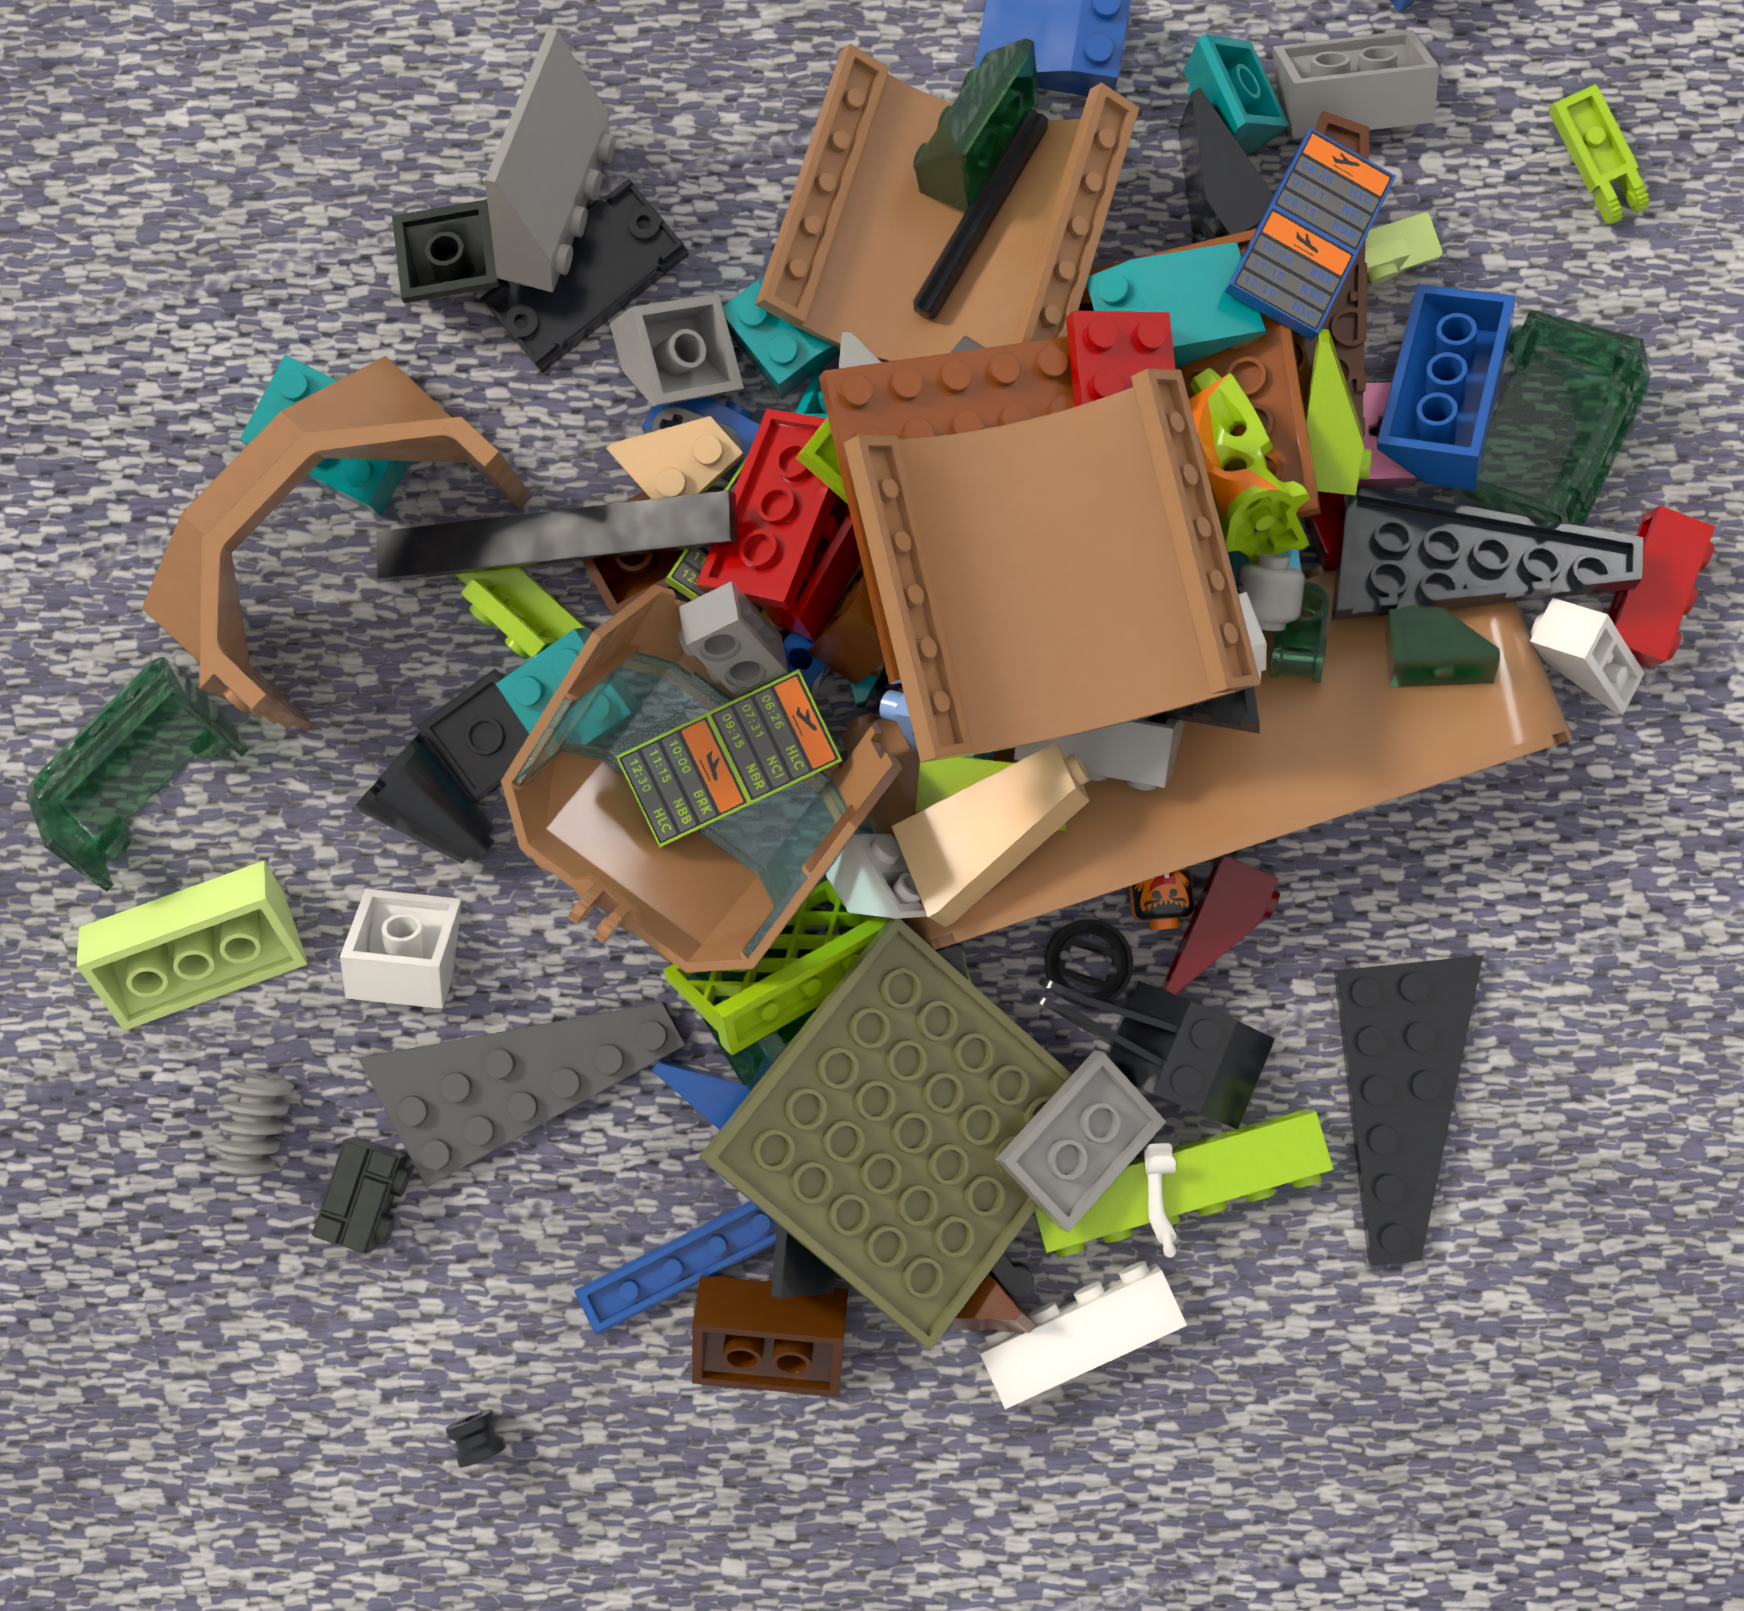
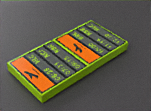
(729, 758)

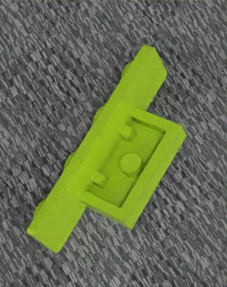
(518, 608)

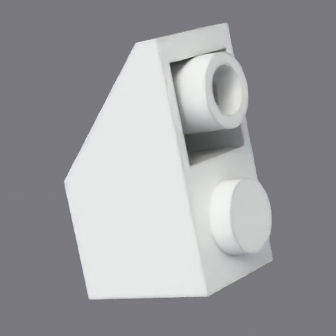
(875, 878)

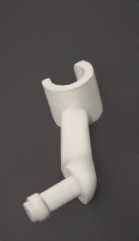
(1159, 1161)

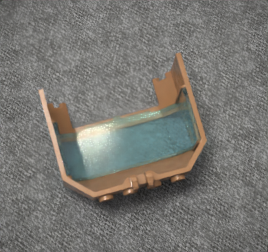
(716, 892)

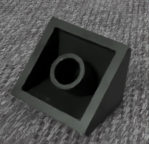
(444, 251)

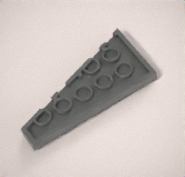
(488, 1089)

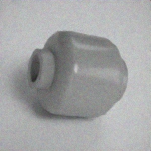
(1273, 590)

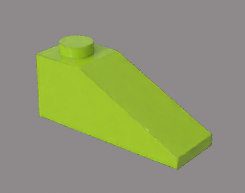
(1334, 424)

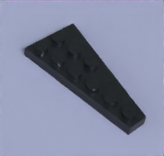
(1456, 555)
(1402, 1067)

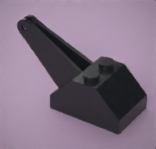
(1176, 1048)

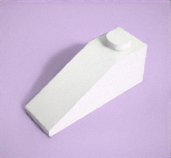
(1587, 652)

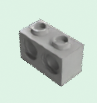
(732, 640)

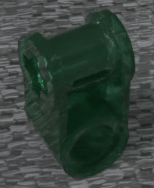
(1303, 643)

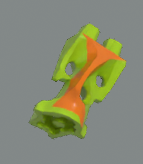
(1250, 495)

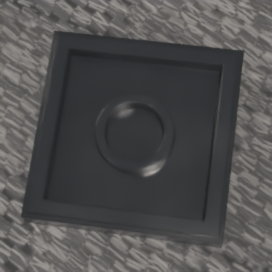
(477, 735)

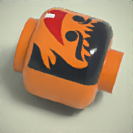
(1162, 899)

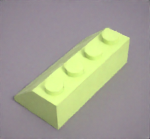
(190, 946)

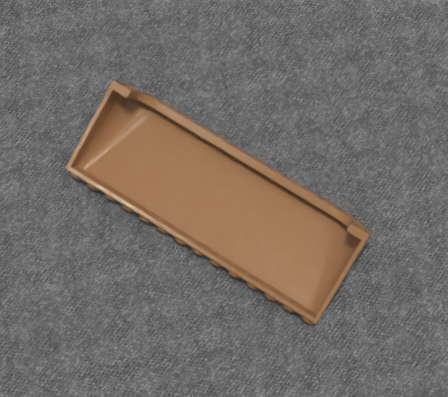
(1315, 759)

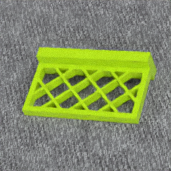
(796, 982)

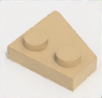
(678, 458)

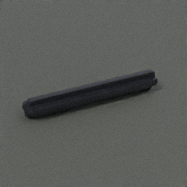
(980, 214)

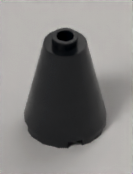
(428, 804)

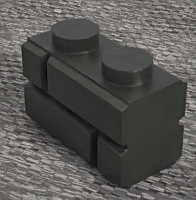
(361, 1195)

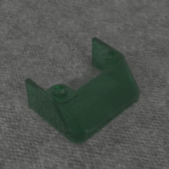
(120, 762)

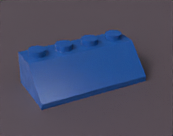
(1447, 384)

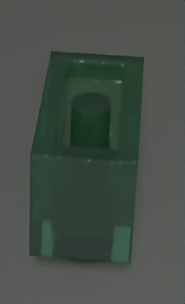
(1436, 649)

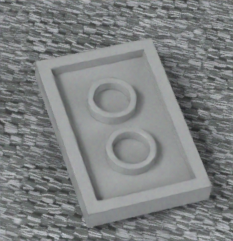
(1081, 1140)

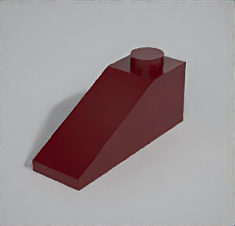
(1225, 913)

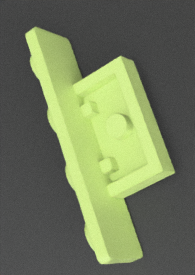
(1400, 247)

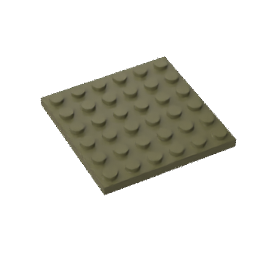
(888, 1129)

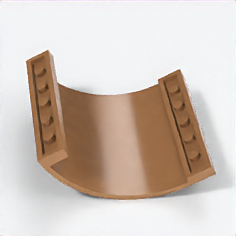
(867, 239)
(1053, 571)

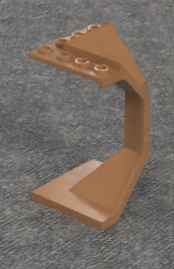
(361, 416)

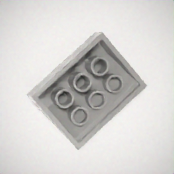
(547, 169)

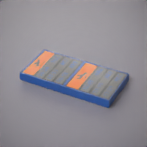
(1310, 234)

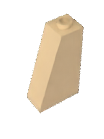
(988, 829)

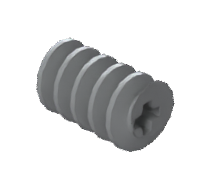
(253, 1123)

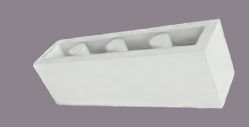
(1082, 1333)

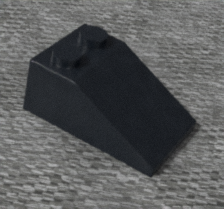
(1220, 180)

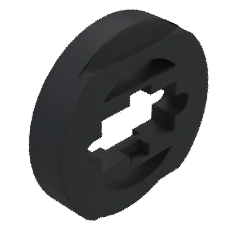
(1121, 958)

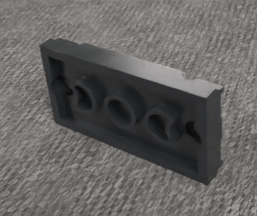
(606, 273)

